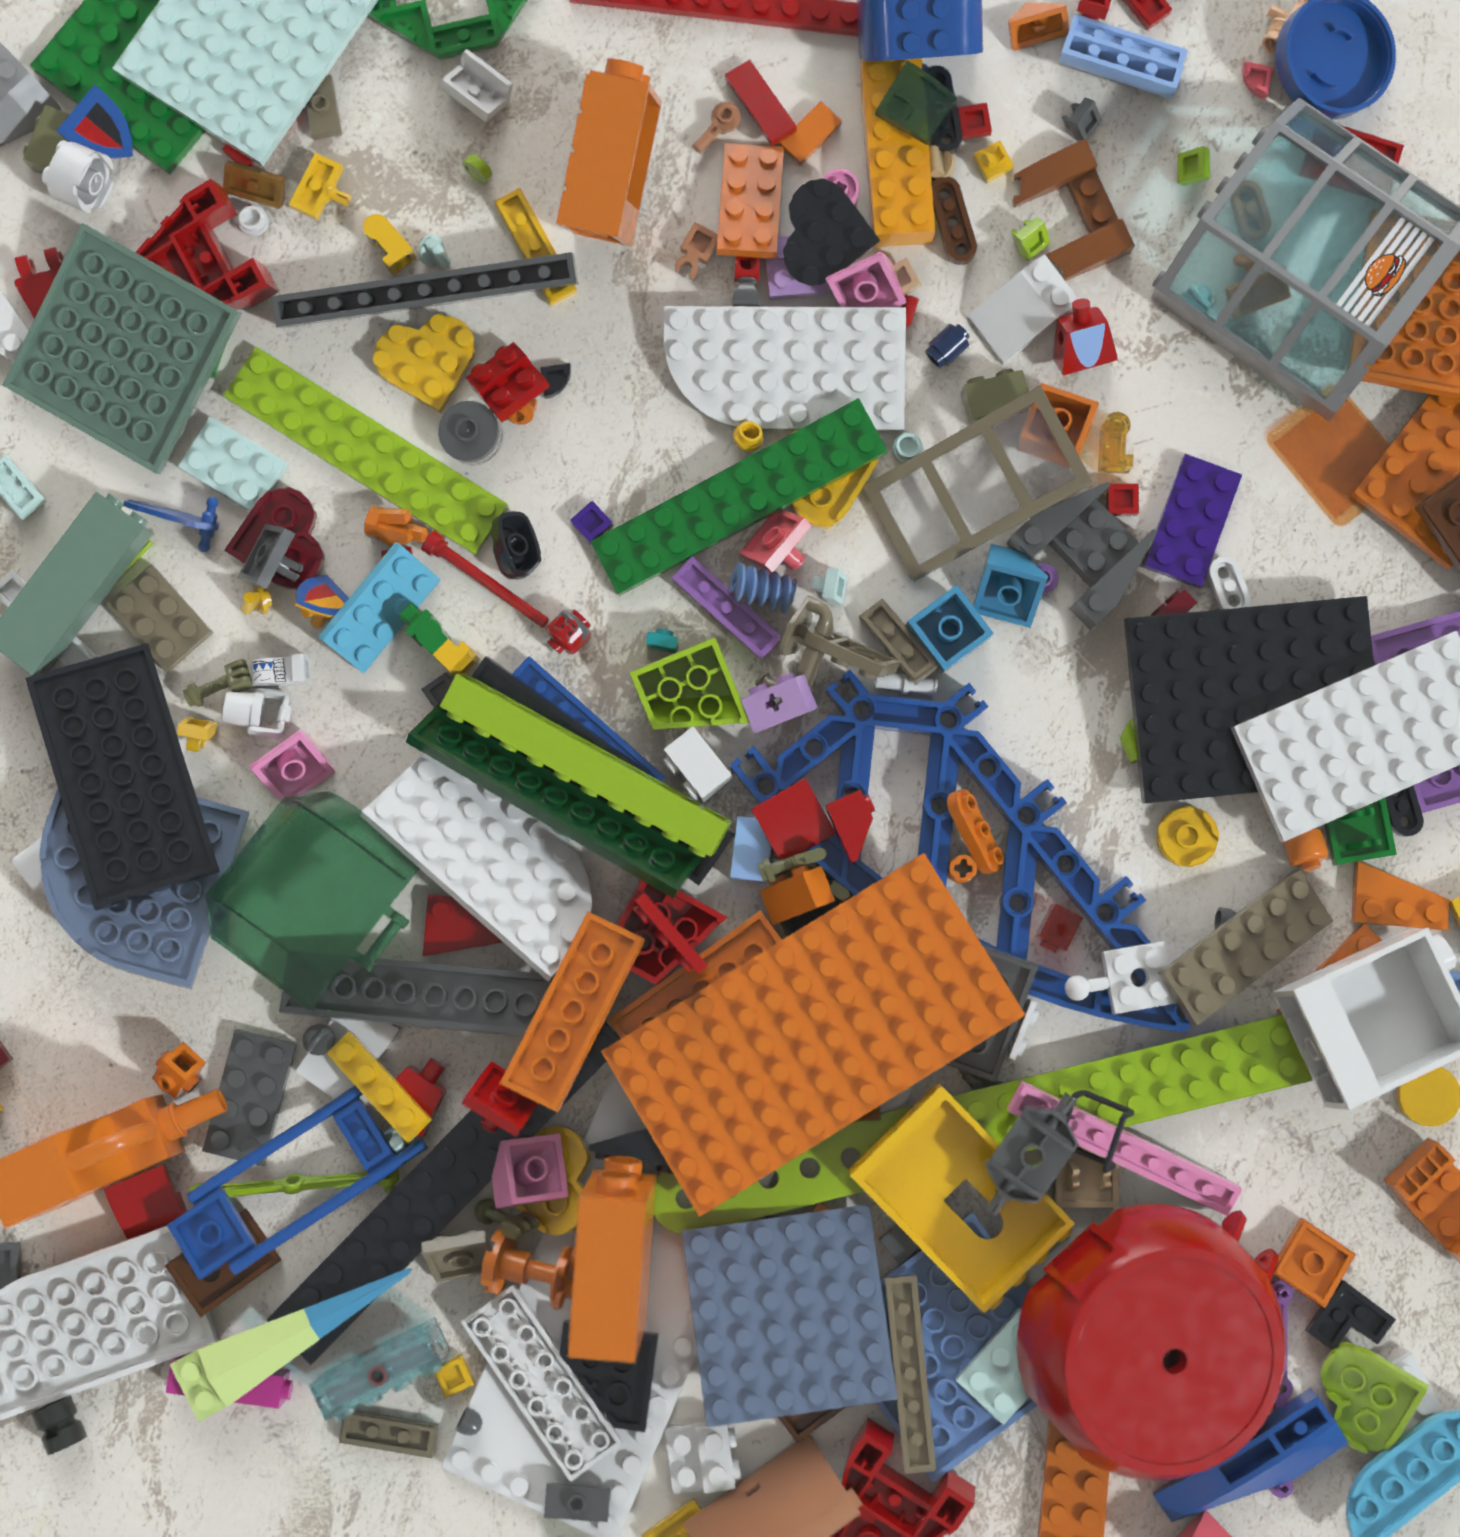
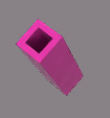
(269, 1393)

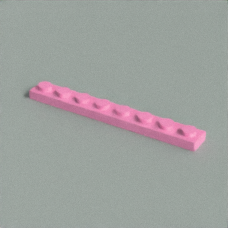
(1138, 1154)

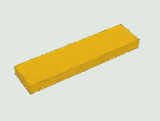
(529, 235)

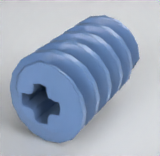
(762, 586)

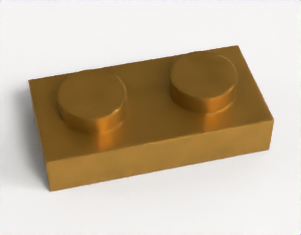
(254, 184)

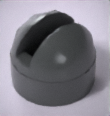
(1222, 916)
(469, 1423)

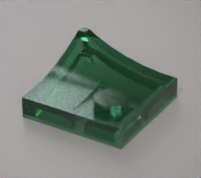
(916, 103)

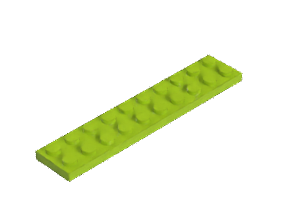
(365, 450)

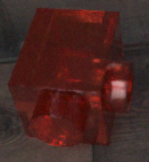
(1058, 928)

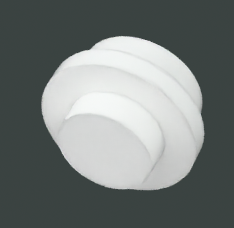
(253, 220)

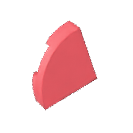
(1257, 78)

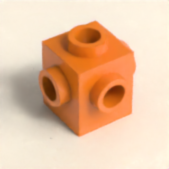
(178, 1070)

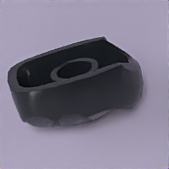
(515, 545)

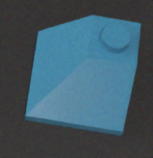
(1009, 587)

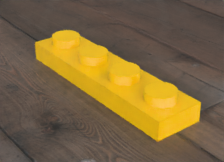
(379, 1086)

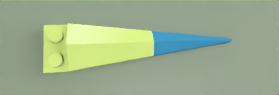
(234, 1365)

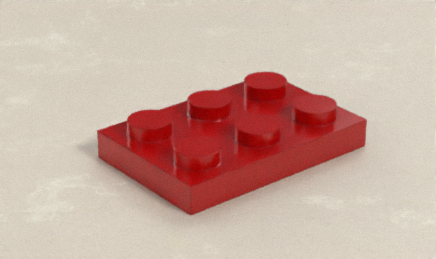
(668, 933)

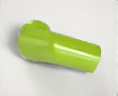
(1128, 742)

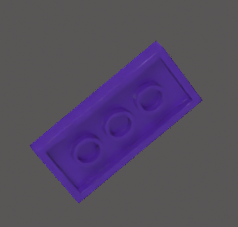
(1192, 521)

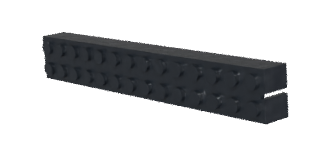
(420, 1207)

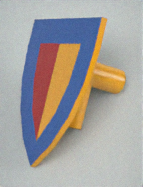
(319, 599)

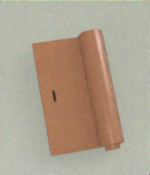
(784, 1498)

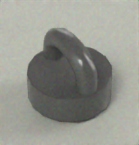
(318, 1039)

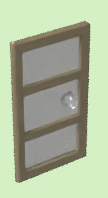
(977, 483)

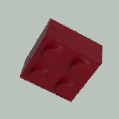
(1176, 603)

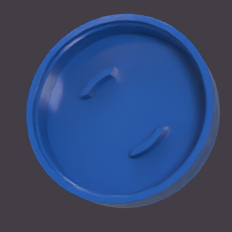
(1336, 55)

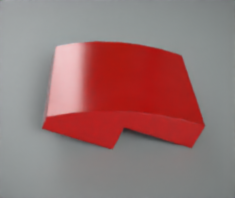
(793, 820)
(145, 1202)

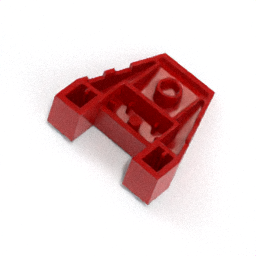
(193, 252)
(891, 1501)

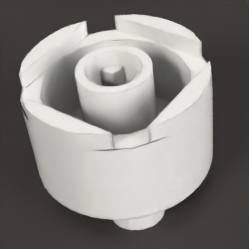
(79, 176)

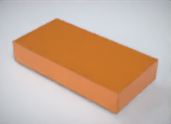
(811, 133)

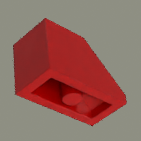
(851, 821)

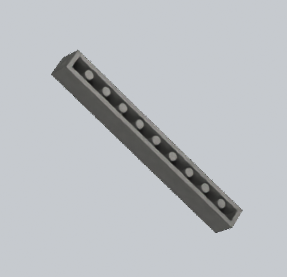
(425, 290)

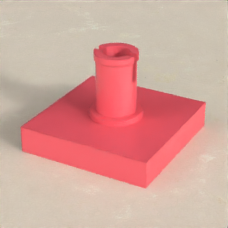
(776, 542)

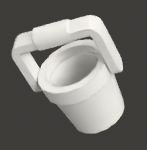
(247, 711)

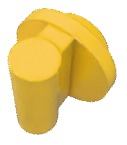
(258, 599)

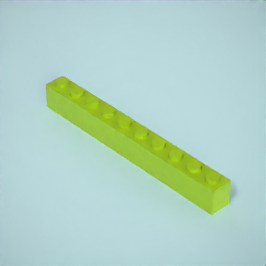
(586, 764)

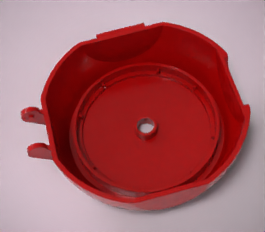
(1118, 1304)

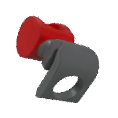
(746, 274)

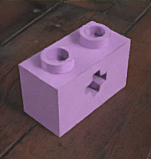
(795, 697)

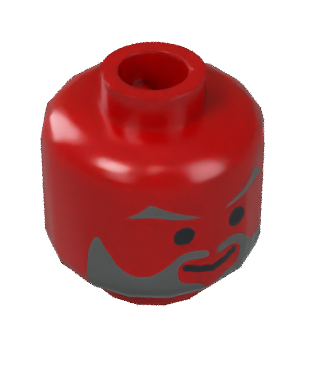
(568, 632)

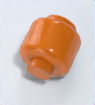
(1306, 850)

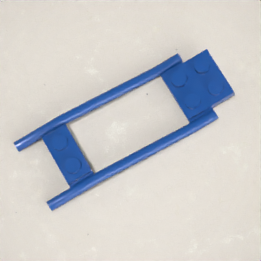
(215, 1231)

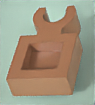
(698, 247)

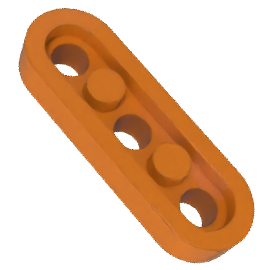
(975, 831)

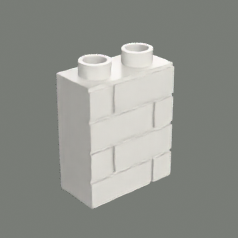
(1376, 1017)

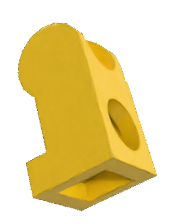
(384, 235)

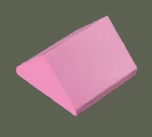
(867, 284)
(293, 766)

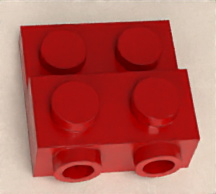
(507, 381)

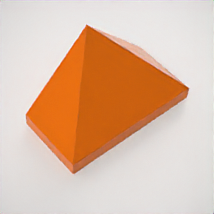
(1037, 24)

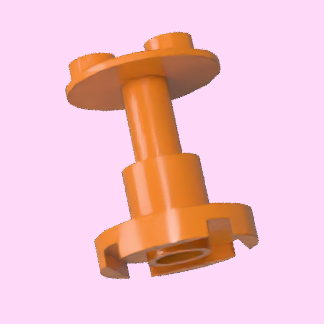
(518, 1266)

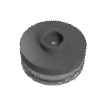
(470, 433)

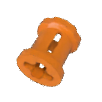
(955, 875)

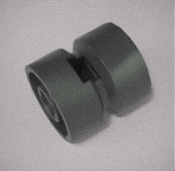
(59, 1425)

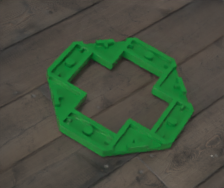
(449, 39)

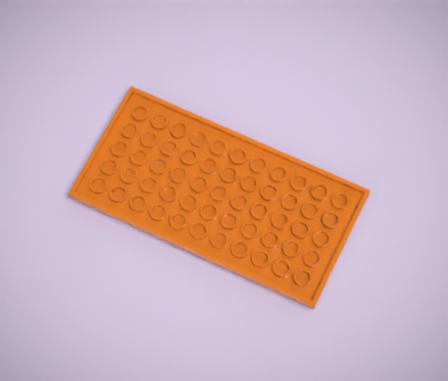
(812, 1034)

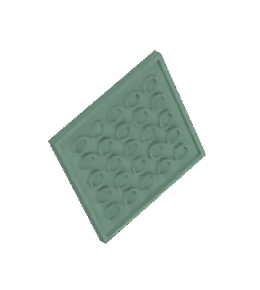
(121, 348)

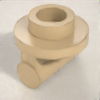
(941, 163)

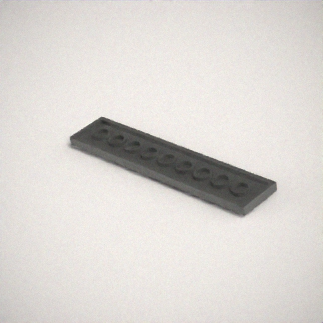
(430, 997)

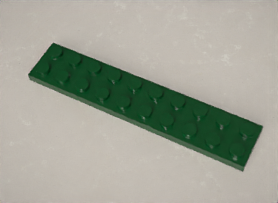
(556, 802)

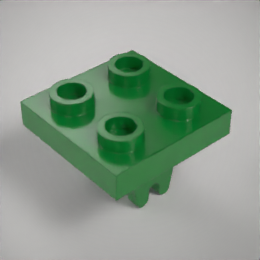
(1361, 835)

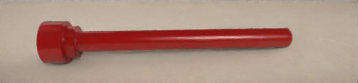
(437, 546)

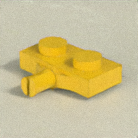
(319, 187)

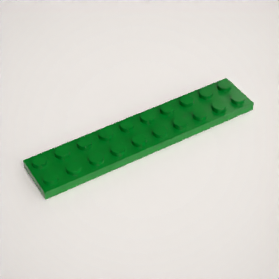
(739, 497)

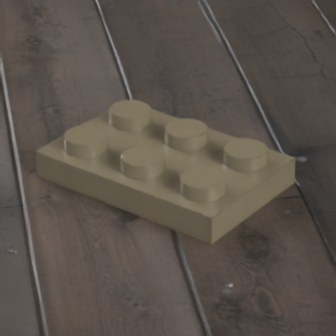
(159, 617)

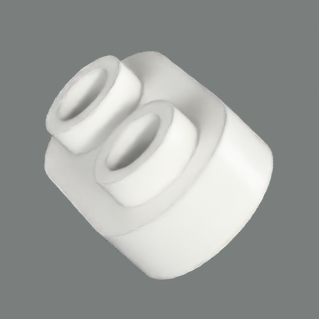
(1231, 586)

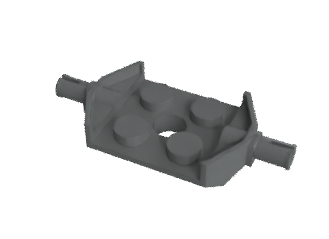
(1037, 1129)

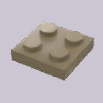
(456, 1255)

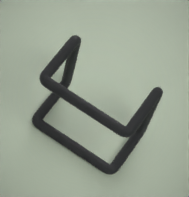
(1107, 1163)

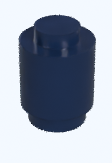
(947, 345)

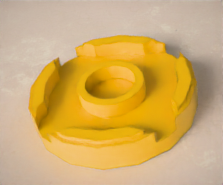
(1187, 836)
(1430, 1098)

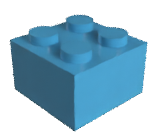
(950, 629)

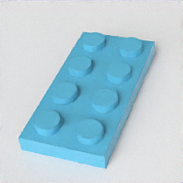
(371, 613)

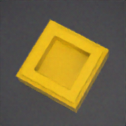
(454, 1376)

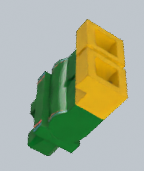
(429, 632)

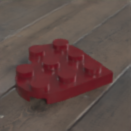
(291, 511)

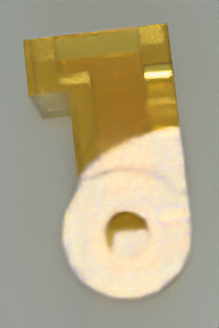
(1113, 445)

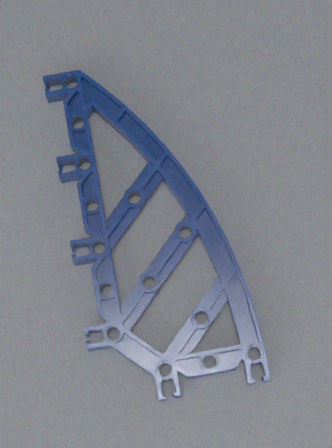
(1024, 841)

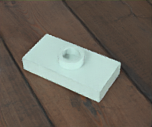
(18, 489)

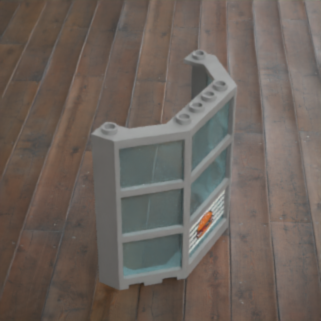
(1311, 257)

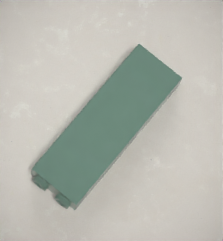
(71, 583)

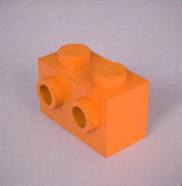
(796, 895)

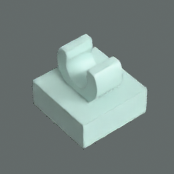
(831, 586)

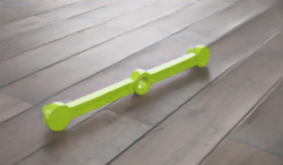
(298, 1182)

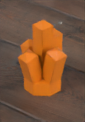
(393, 526)

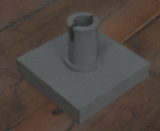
(268, 557)

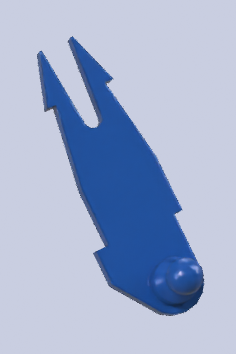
(207, 524)

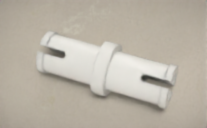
(902, 684)

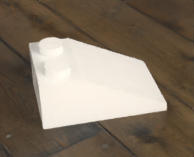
(1023, 309)

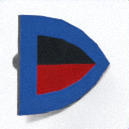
(98, 125)

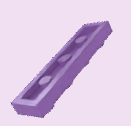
(721, 605)

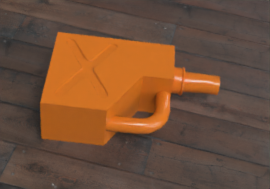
(98, 1154)

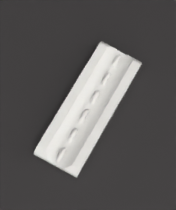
(542, 1382)

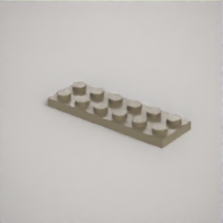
(1245, 947)

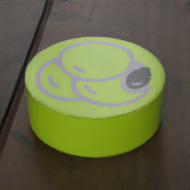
(477, 168)

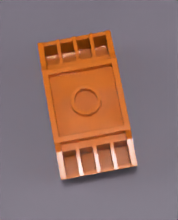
(1431, 1191)

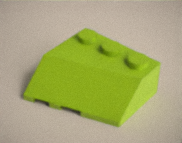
(689, 689)

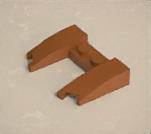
(1107, 234)

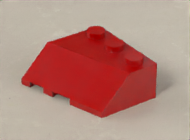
(685, 913)

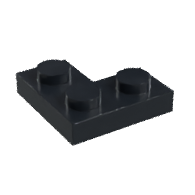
(1347, 1310)

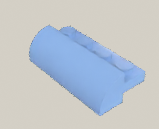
(1123, 56)

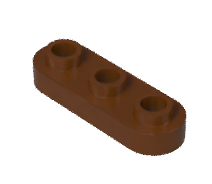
(953, 208)

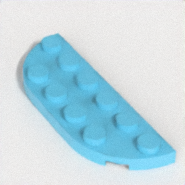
(1405, 1477)

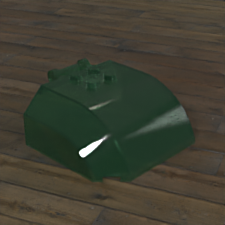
(309, 895)

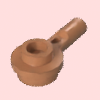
(724, 119)

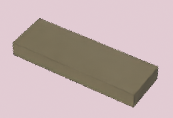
(898, 641)
(389, 1433)

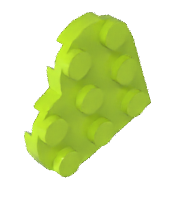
(1370, 1396)

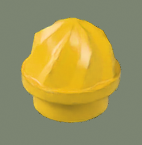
(748, 436)

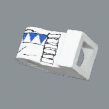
(281, 671)

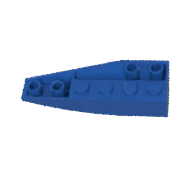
(1281, 1451)

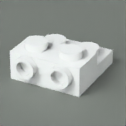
(702, 1458)

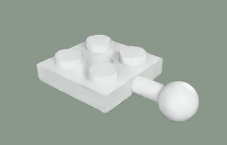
(1118, 968)

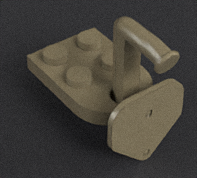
(822, 641)

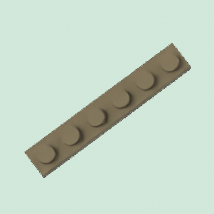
(910, 1373)

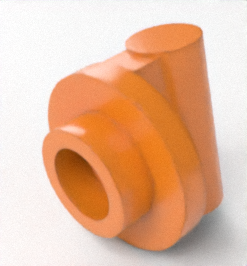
(525, 414)

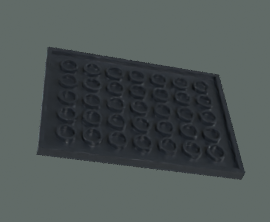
(1223, 667)

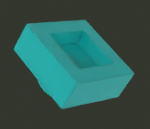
(662, 640)

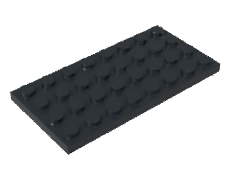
(122, 776)

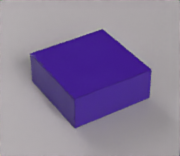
(591, 522)

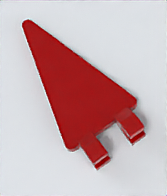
(35, 286)

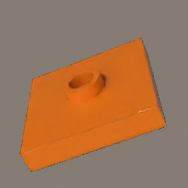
(1313, 1263)

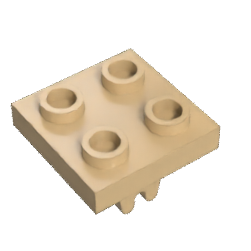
(1086, 1185)

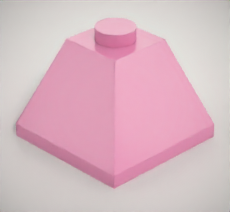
(529, 1171)

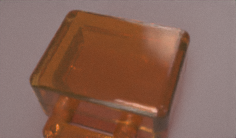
(1329, 456)

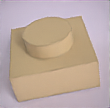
(907, 276)

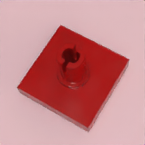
(497, 1103)

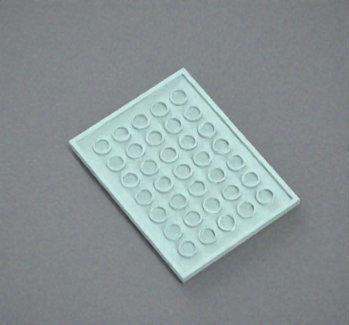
(240, 63)

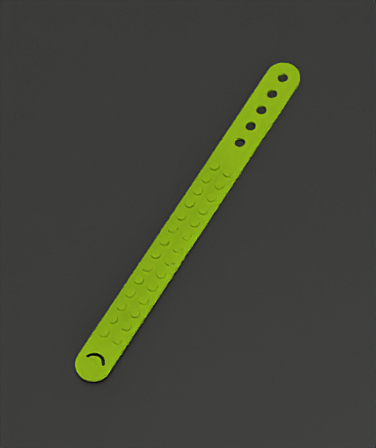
(1149, 1080)

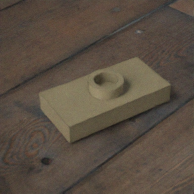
(324, 111)

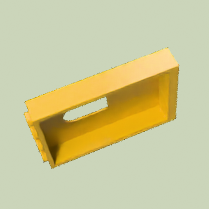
(921, 1165)

